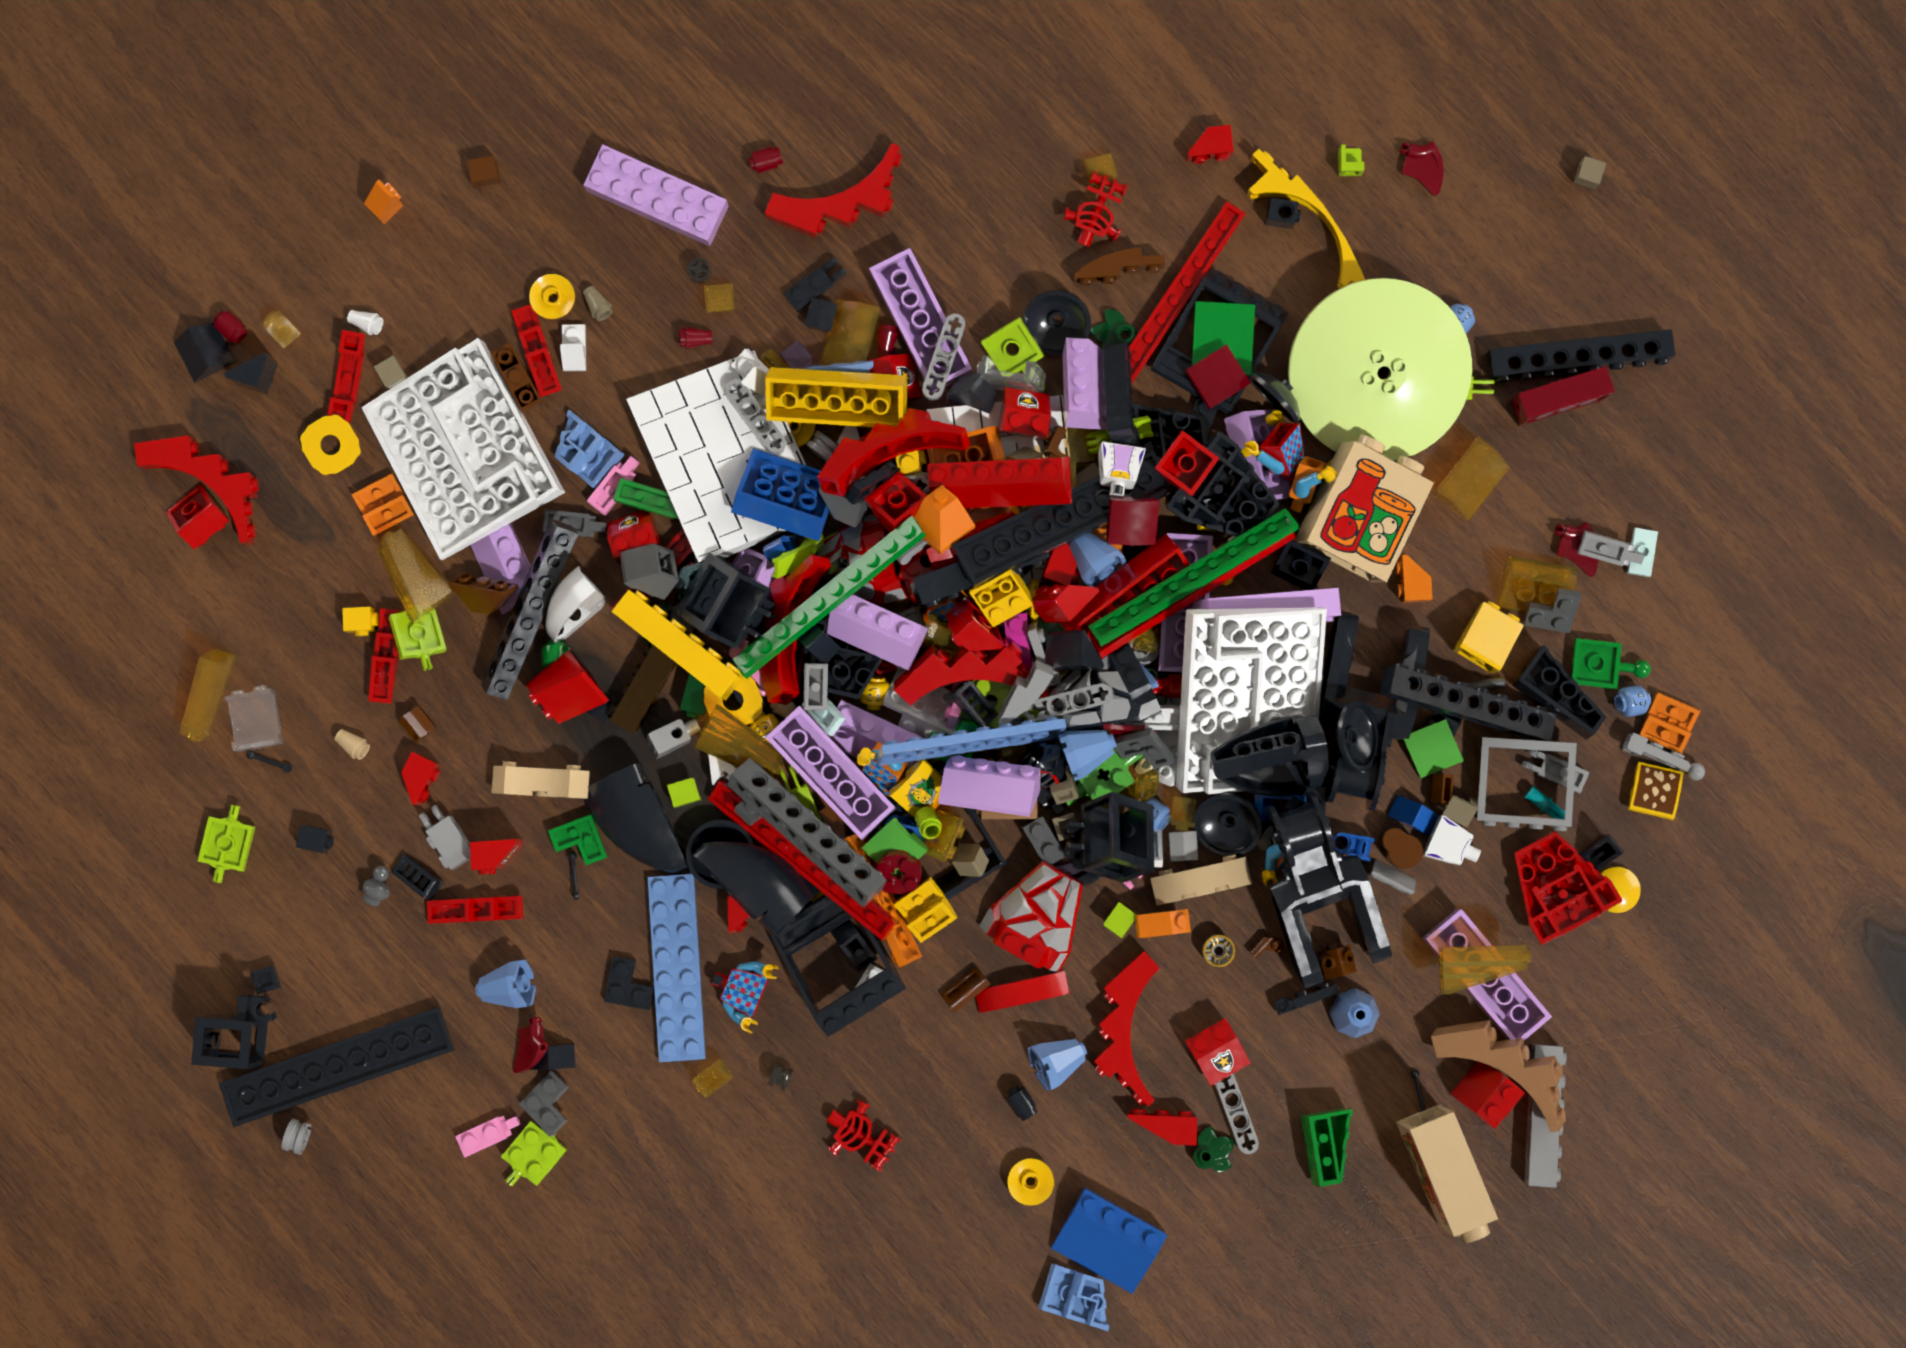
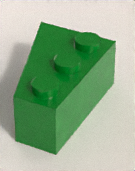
(1326, 1144)

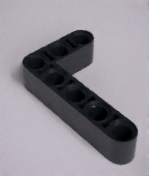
(1119, 395)

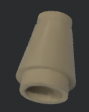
(597, 304)

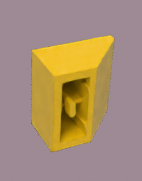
(1002, 597)

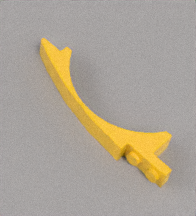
(1278, 185)

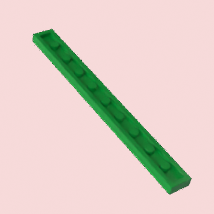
(1193, 577)
(829, 597)

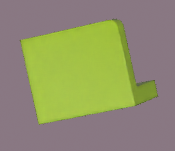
(1350, 161)
(684, 792)
(1120, 919)

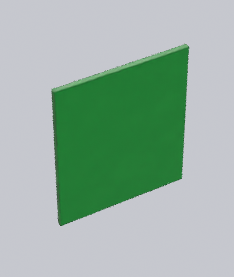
(1222, 325)

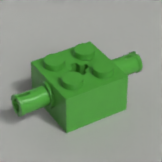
(1118, 778)

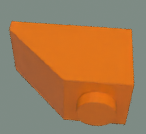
(1162, 923)

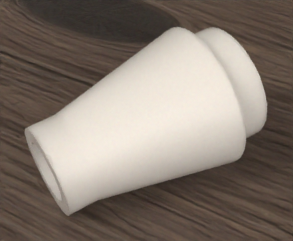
(368, 322)

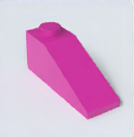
(1016, 631)

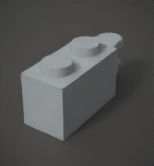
(447, 839)

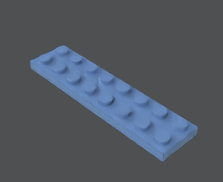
(964, 742)
(676, 968)

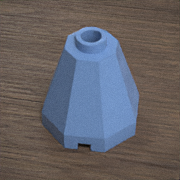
(1095, 559)
(1086, 750)
(508, 985)
(1344, 1012)
(1056, 1061)

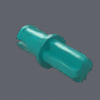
(1544, 804)

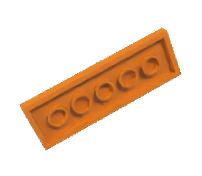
(900, 939)

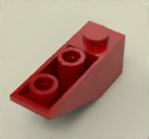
(1175, 1129)

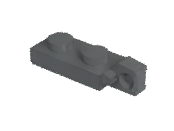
(582, 523)

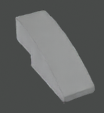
(1025, 692)

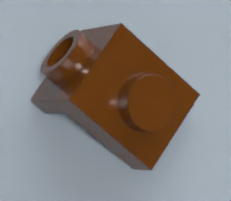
(1053, 441)

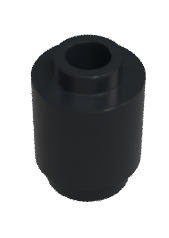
(1021, 1102)

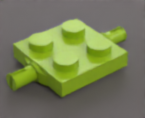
(418, 638)
(226, 844)
(532, 1154)

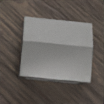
(1183, 846)

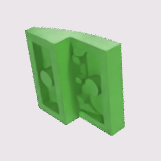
(1433, 748)
(894, 837)

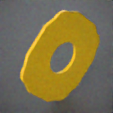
(312, 449)
(751, 705)

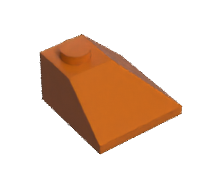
(943, 519)

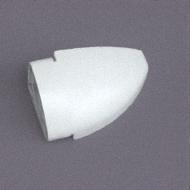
(572, 593)

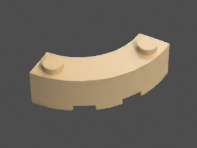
(543, 782)
(1201, 881)

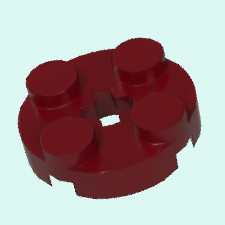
(899, 883)

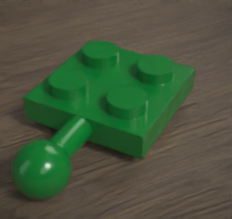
(1599, 664)

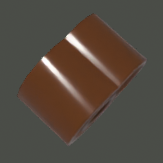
(1401, 849)

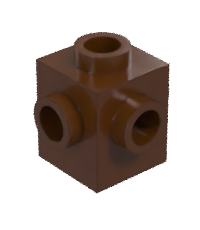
(1337, 961)

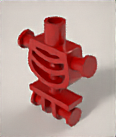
(1088, 231)
(842, 1123)

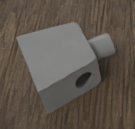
(663, 742)

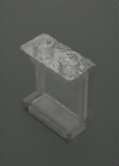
(1031, 380)
(254, 719)

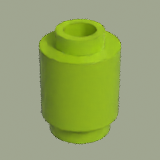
(928, 822)

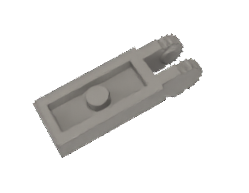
(1555, 770)

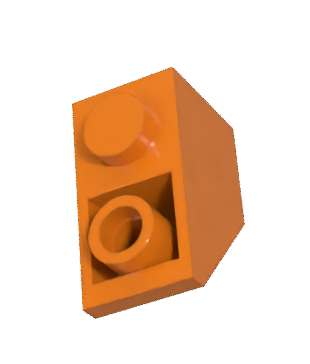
(383, 201)
(1414, 581)

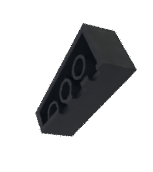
(1553, 688)

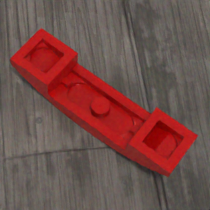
(348, 375)
(1022, 992)

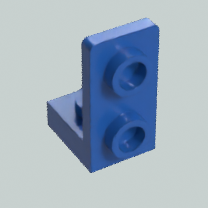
(1262, 802)

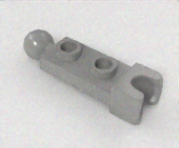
(1638, 745)

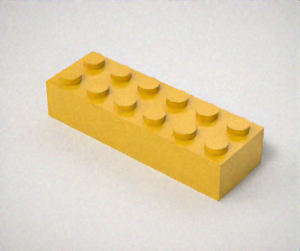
(835, 397)
(681, 648)

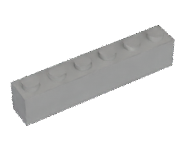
(1541, 1144)

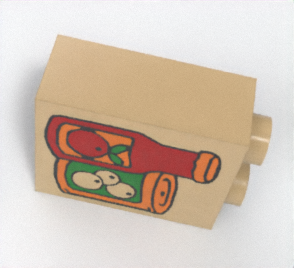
(1366, 509)
(1448, 1173)

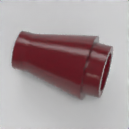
(694, 337)
(886, 339)

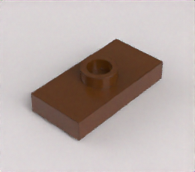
(965, 989)

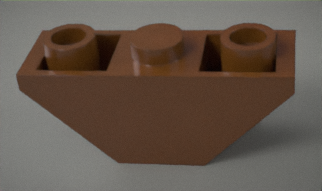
(516, 377)
(482, 593)

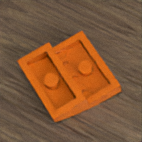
(382, 504)
(1669, 722)

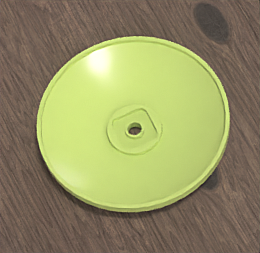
(1374, 327)

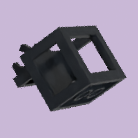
(725, 602)
(1113, 842)
(208, 1035)

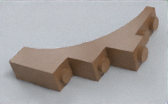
(1510, 1056)

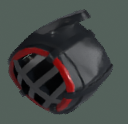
(1050, 760)

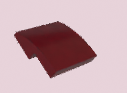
(1217, 376)
(1132, 521)

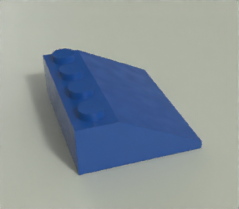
(781, 495)
(1109, 1240)

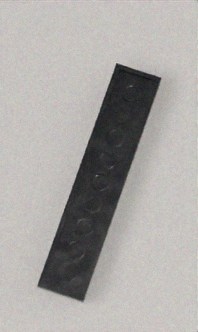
(1049, 526)
(336, 1066)

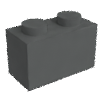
(1043, 841)

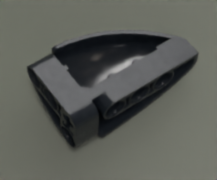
(1275, 758)
(635, 819)
(757, 881)

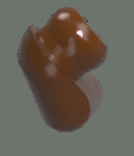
(1267, 943)

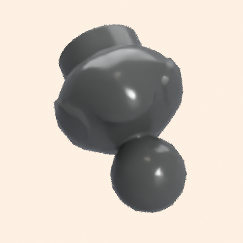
(375, 889)

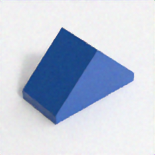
(1413, 814)

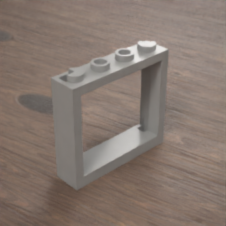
(1534, 822)

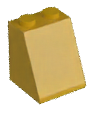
(1489, 637)

